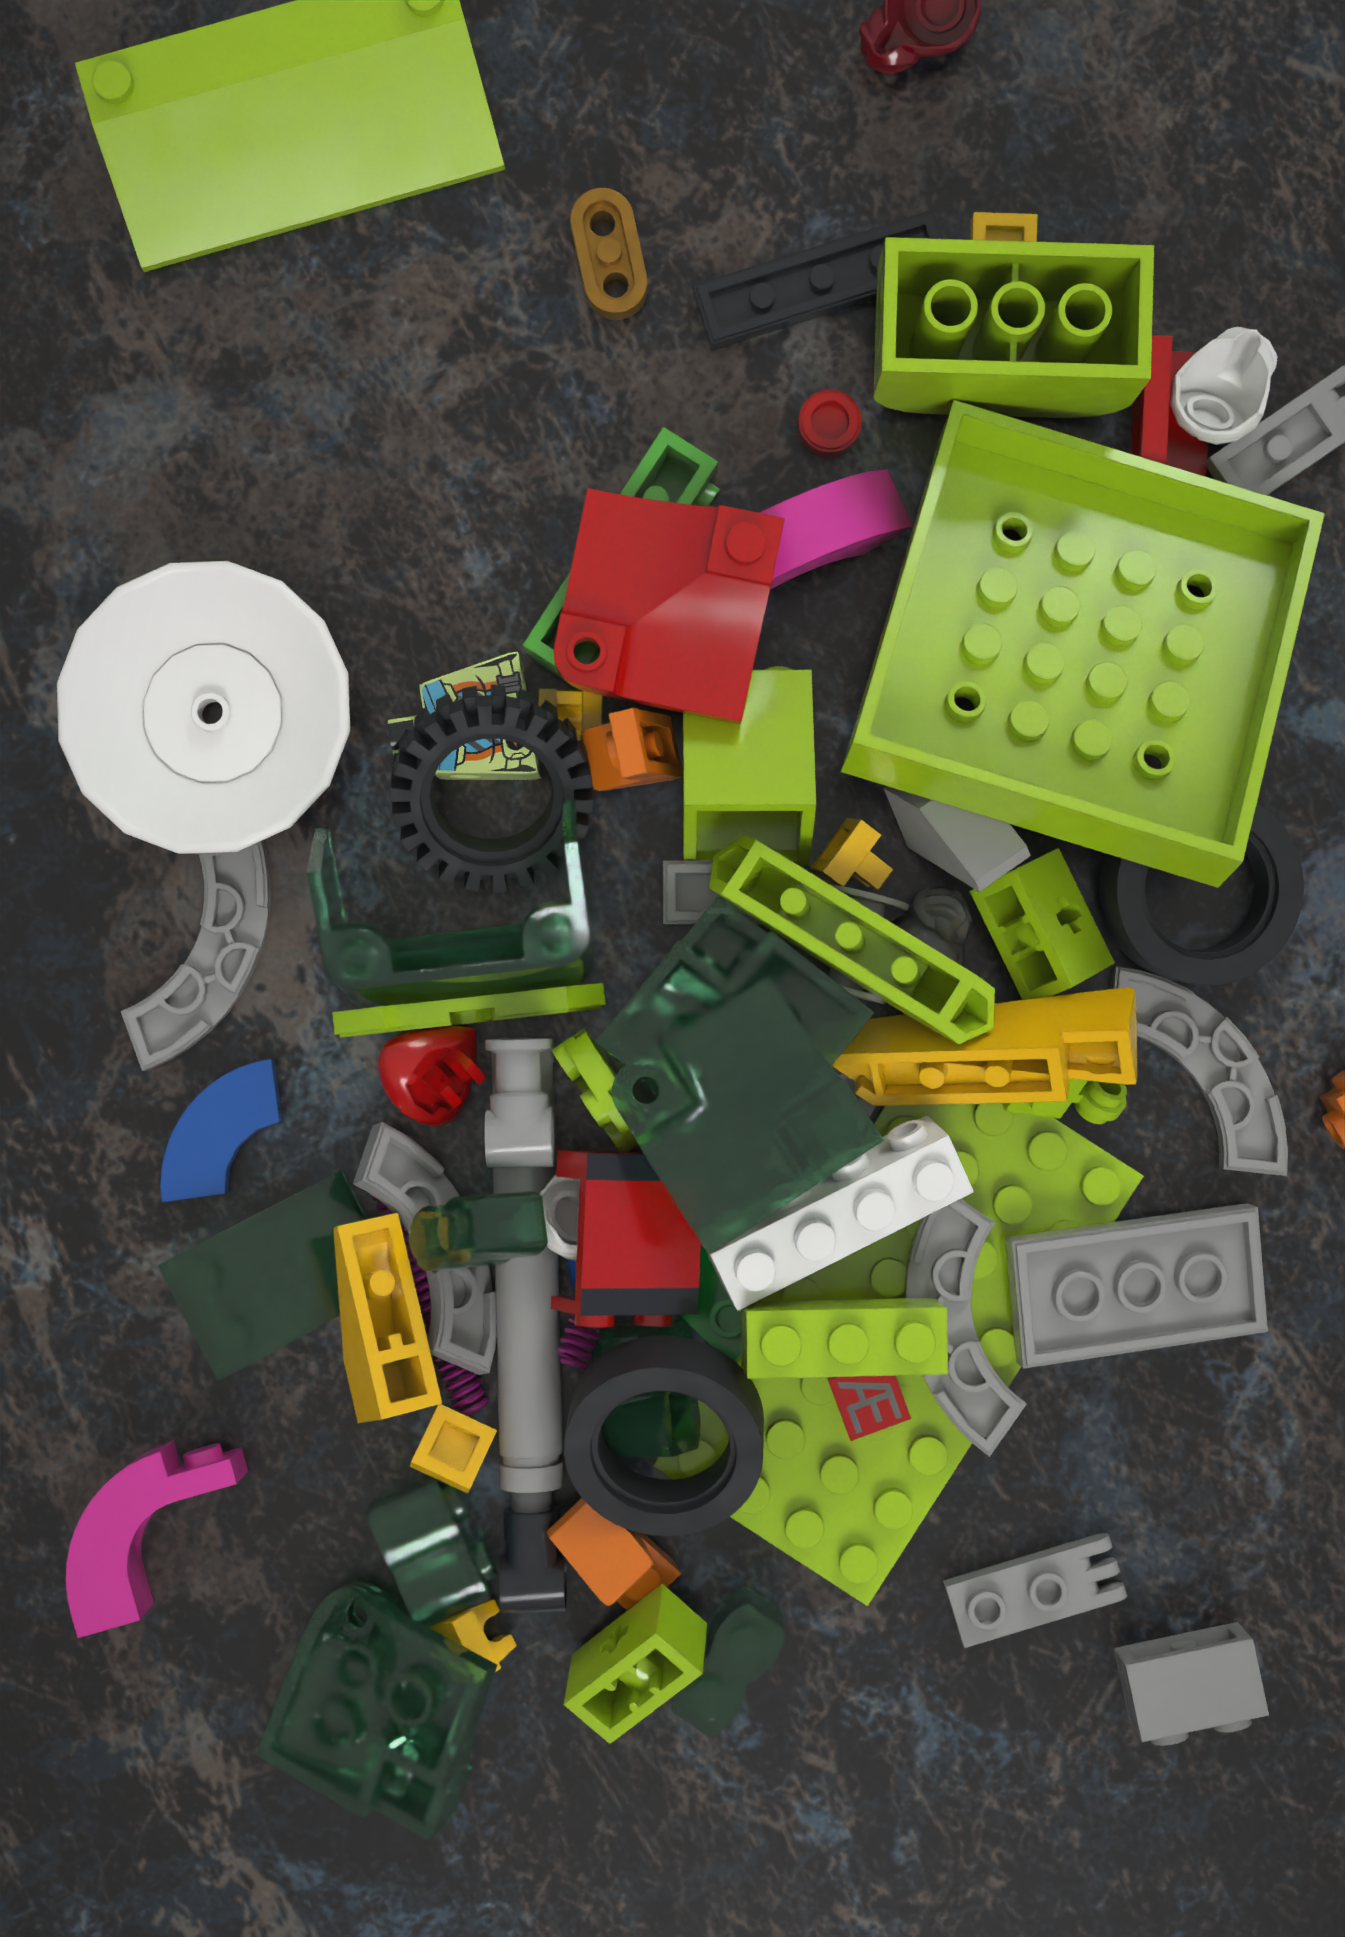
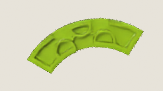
(468, 1010)

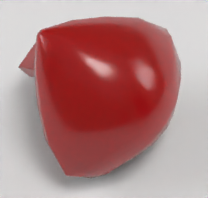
(430, 1072)

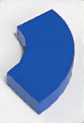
(216, 1127)

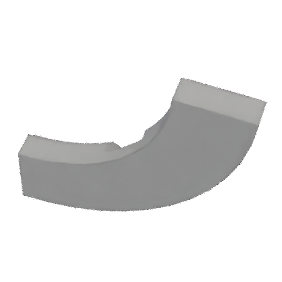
(219, 965)
(1221, 1064)
(943, 1268)
(461, 1298)

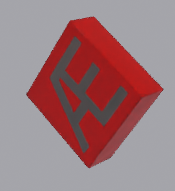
(868, 1403)

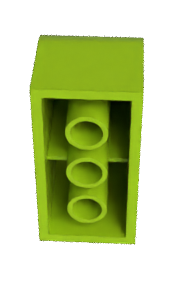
(1012, 326)

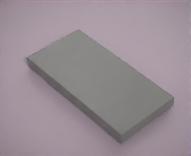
(1136, 1285)

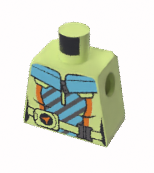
(484, 757)

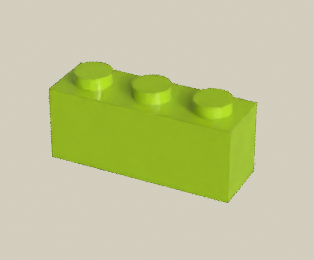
(844, 1338)

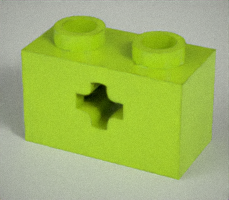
(1043, 927)
(636, 1664)

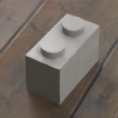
(1191, 1683)

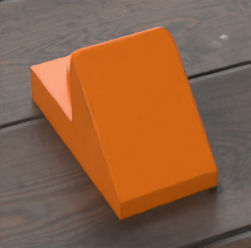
(632, 750)
(611, 1559)

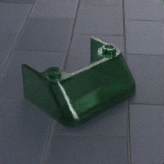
(542, 953)

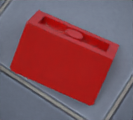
(1153, 424)

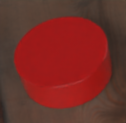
(829, 423)

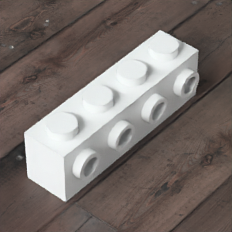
(858, 1205)

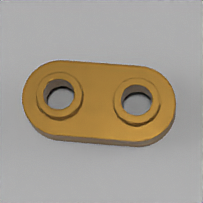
(609, 256)

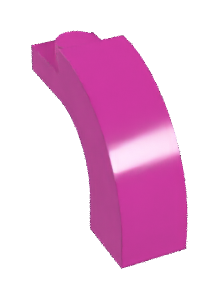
(837, 522)
(105, 1554)

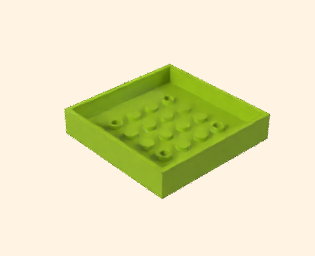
(1087, 645)

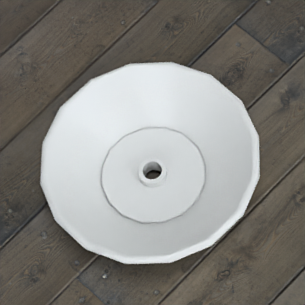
(152, 666)

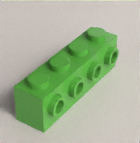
(667, 473)

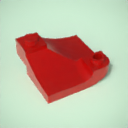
(668, 602)

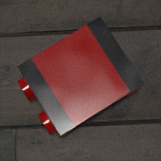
(630, 1244)

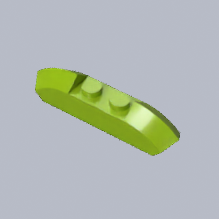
(853, 940)

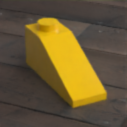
(382, 1322)

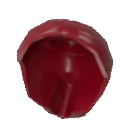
(916, 29)

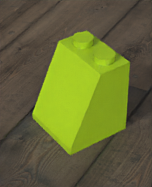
(753, 773)

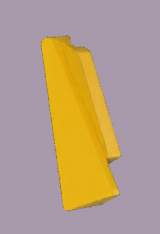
(1021, 1060)

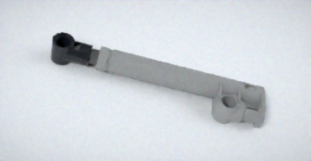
(523, 1158)

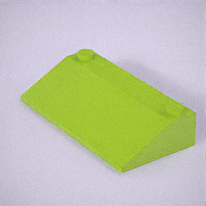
(287, 120)

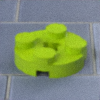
(595, 1077)

